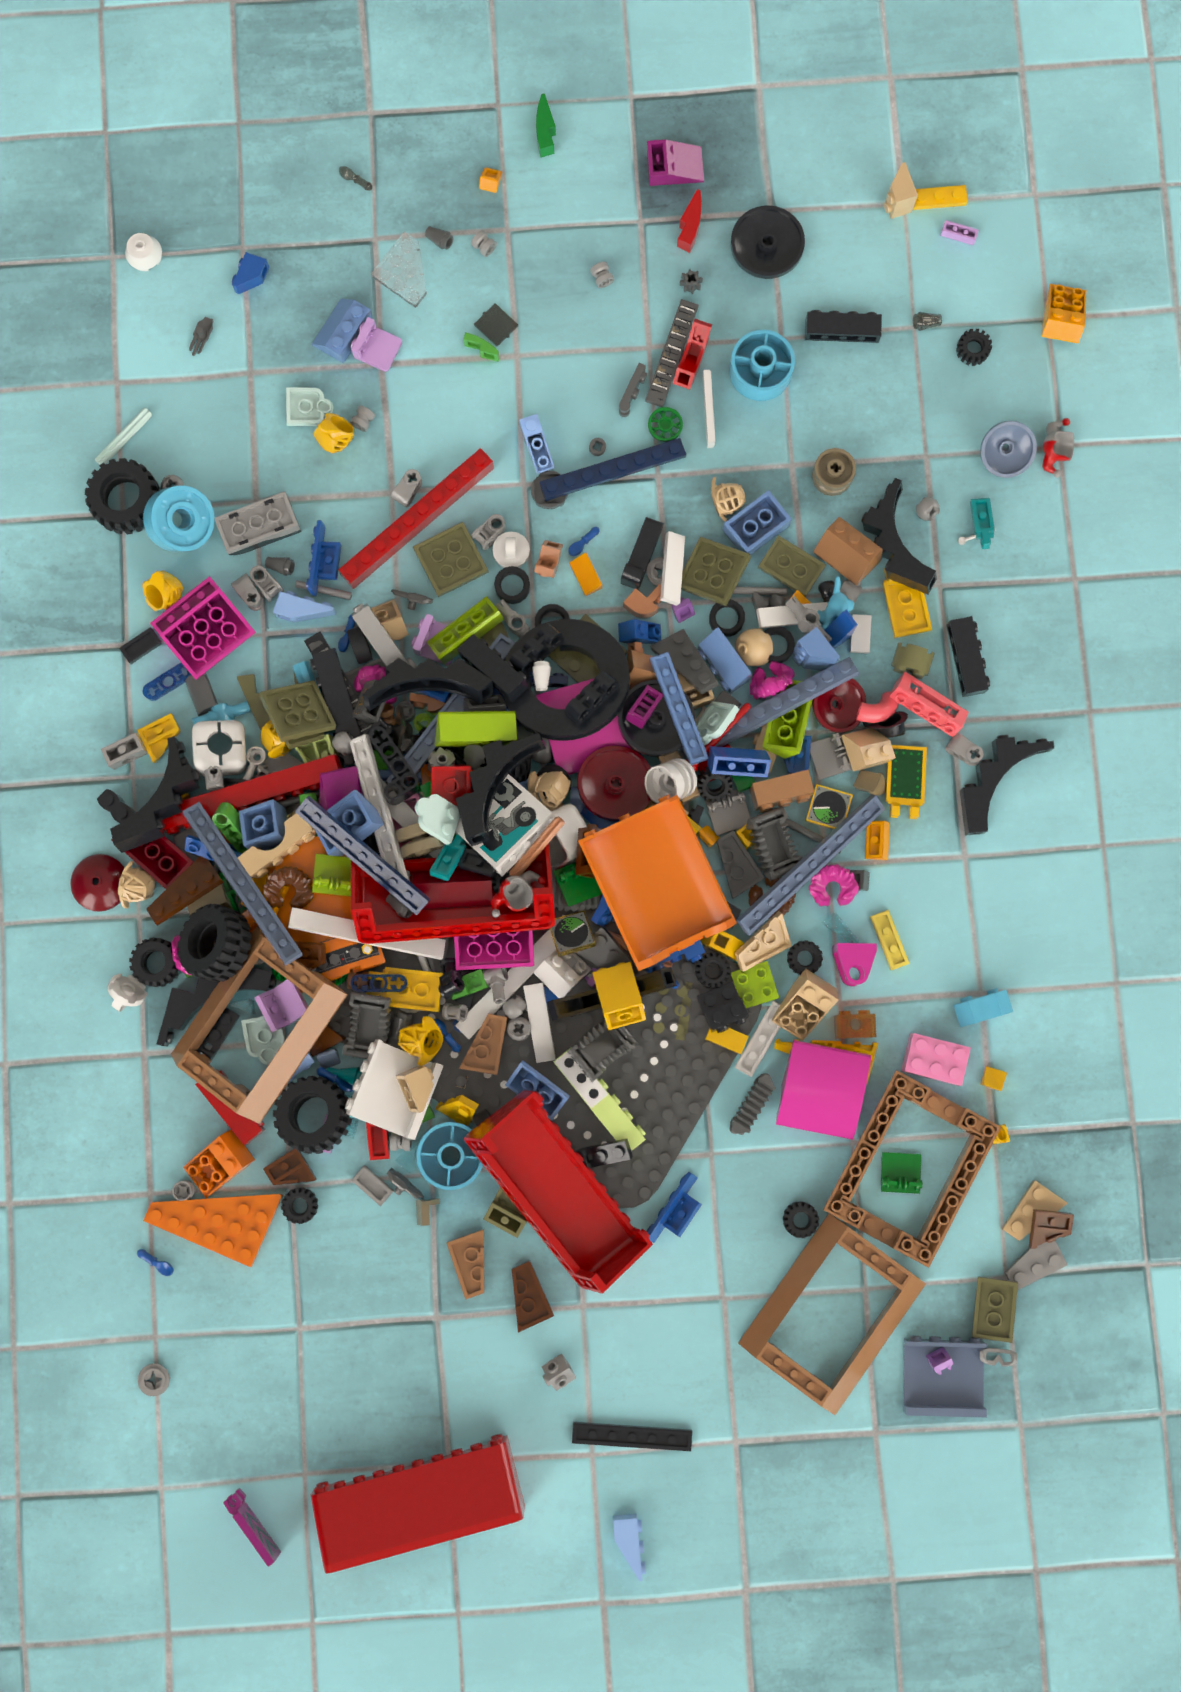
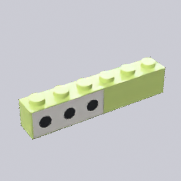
(600, 1102)

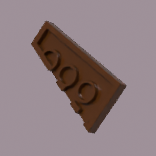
(186, 889)

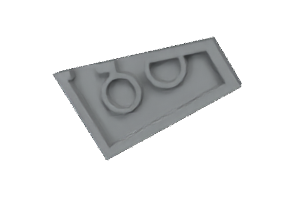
(1036, 1264)

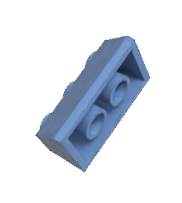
(341, 329)
(814, 652)
(724, 661)
(356, 815)
(529, 1079)

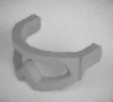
(983, 1352)

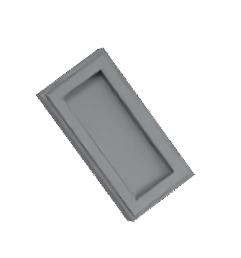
(372, 1185)

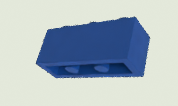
(738, 762)

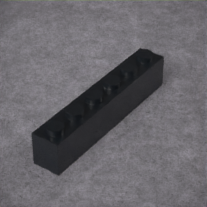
(335, 694)

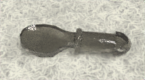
(347, 174)

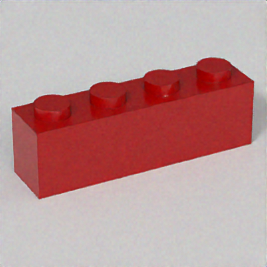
(243, 1128)

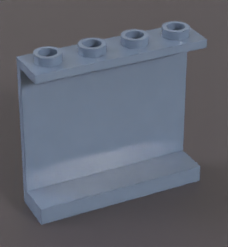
(952, 1393)

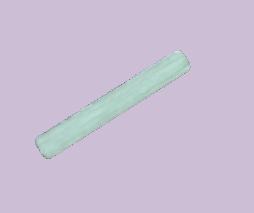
(124, 436)

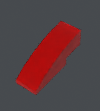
(690, 223)
(377, 1142)

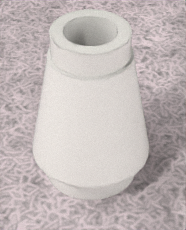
(541, 674)

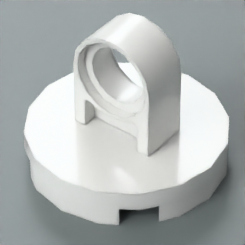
(511, 549)
(126, 991)

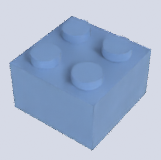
(263, 825)

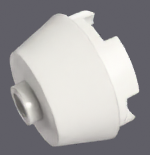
(143, 251)

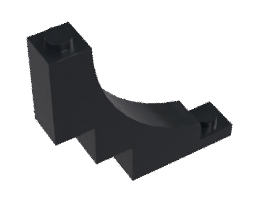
(184, 1004)

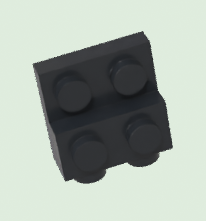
(723, 1007)

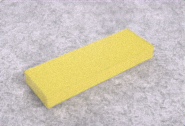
(889, 940)

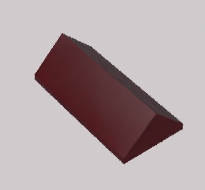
(161, 860)
(462, 890)

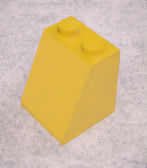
(619, 995)

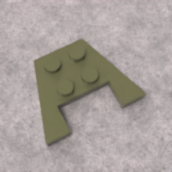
(248, 686)

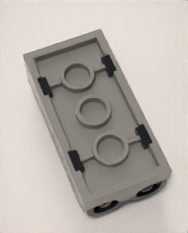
(257, 524)

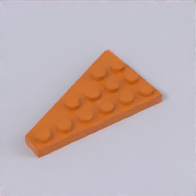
(224, 1225)

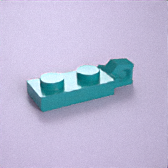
(982, 521)
(448, 859)

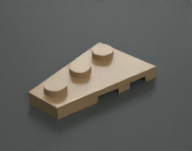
(764, 944)
(1036, 1197)

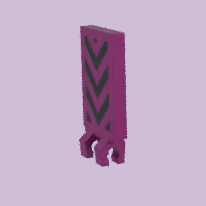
(252, 1527)

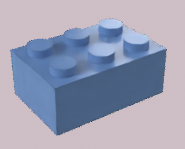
(757, 523)

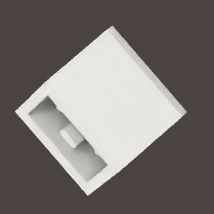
(562, 972)

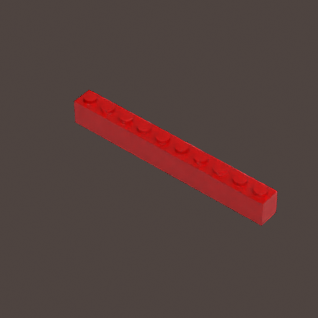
(416, 518)
(259, 790)

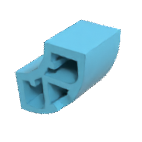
(983, 1008)

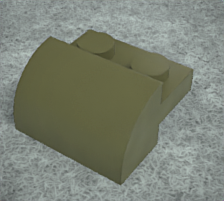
(505, 1215)

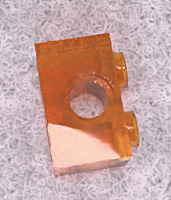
(866, 1029)

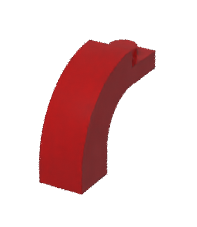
(693, 354)

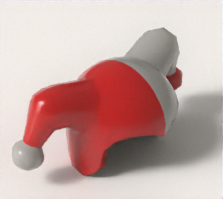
(1057, 446)
(516, 892)

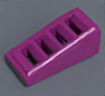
(637, 716)

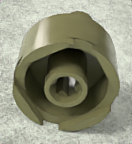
(913, 660)

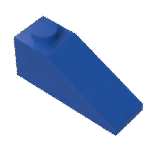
(841, 629)

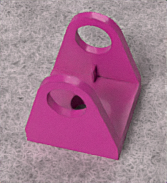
(857, 956)

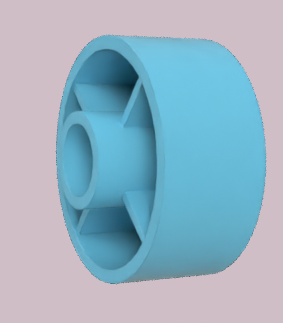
(759, 381)
(195, 513)
(429, 1157)

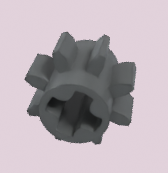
(691, 281)

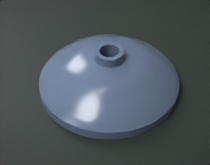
(1016, 457)

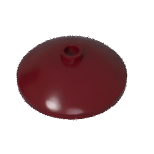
(842, 716)
(104, 894)

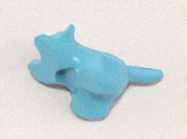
(836, 605)

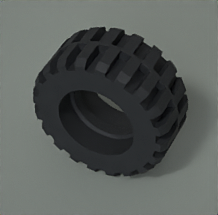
(109, 477)
(230, 947)
(288, 1110)

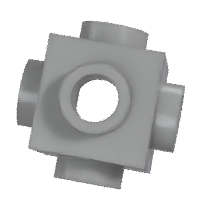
(445, 756)
(558, 1372)

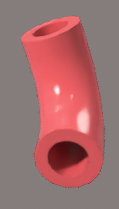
(877, 712)

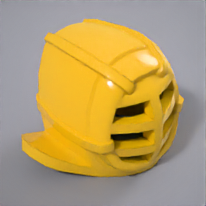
(334, 433)
(162, 590)
(271, 741)
(413, 1038)

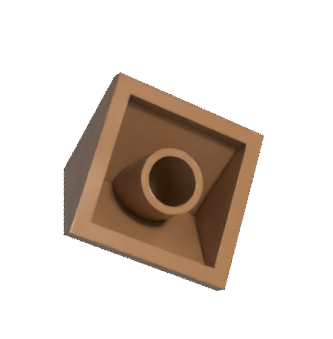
(640, 668)

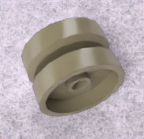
(833, 471)
(420, 841)

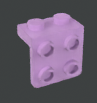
(375, 346)
(428, 629)
(281, 1005)

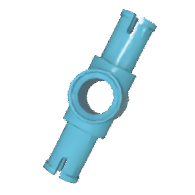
(224, 712)

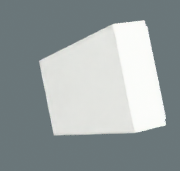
(861, 636)

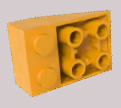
(1064, 313)

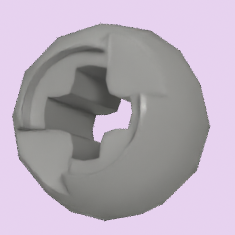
(171, 479)
(927, 508)
(341, 743)
(514, 1007)
(526, 1030)

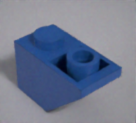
(250, 273)
(639, 631)

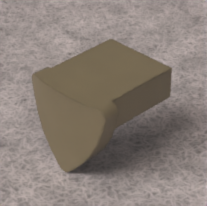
(870, 782)
(422, 1207)

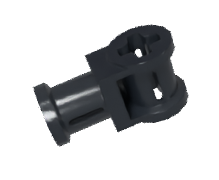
(450, 980)

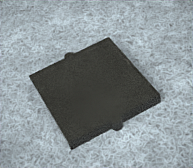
(496, 325)

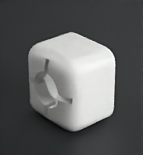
(234, 761)
(564, 844)

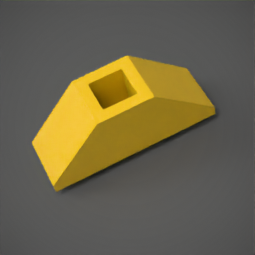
(723, 944)

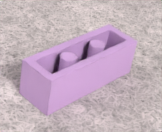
(959, 232)

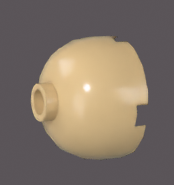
(754, 647)

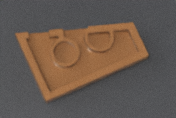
(487, 1046)
(468, 1261)

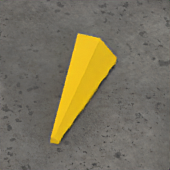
(856, 1047)

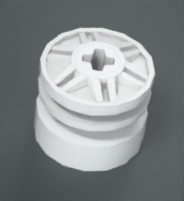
(671, 778)

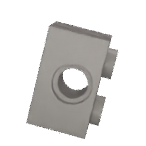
(124, 751)

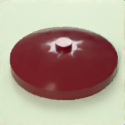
(613, 782)

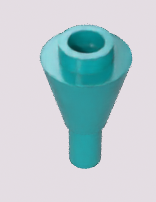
(347, 1074)

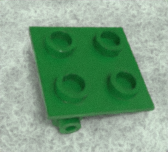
(575, 887)
(901, 1173)

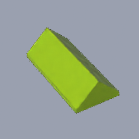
(475, 621)
(475, 728)
(786, 733)

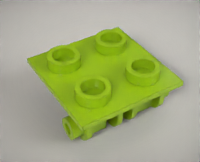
(332, 875)
(755, 985)

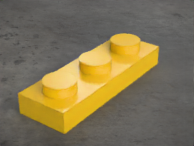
(941, 197)

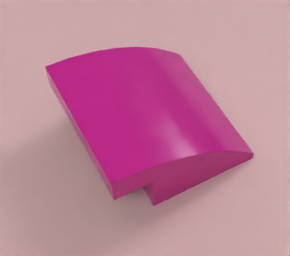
(202, 628)
(573, 753)
(494, 950)
(823, 1089)

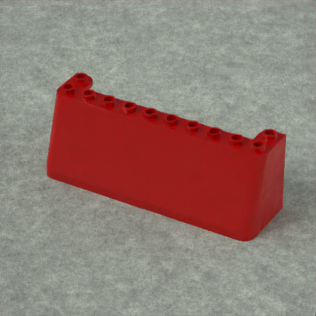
(379, 923)
(557, 1192)
(417, 1505)

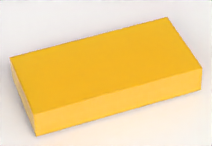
(728, 1039)

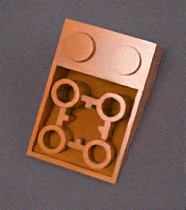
(218, 1163)

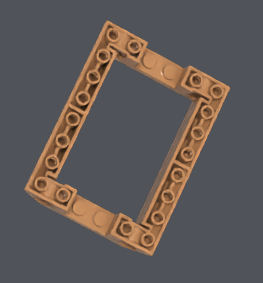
(257, 1103)
(955, 1189)
(792, 1285)

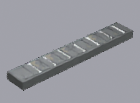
(671, 353)

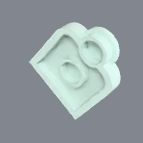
(306, 406)
(715, 720)
(437, 817)
(261, 1040)

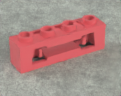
(928, 704)

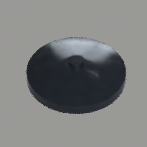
(767, 242)
(659, 733)

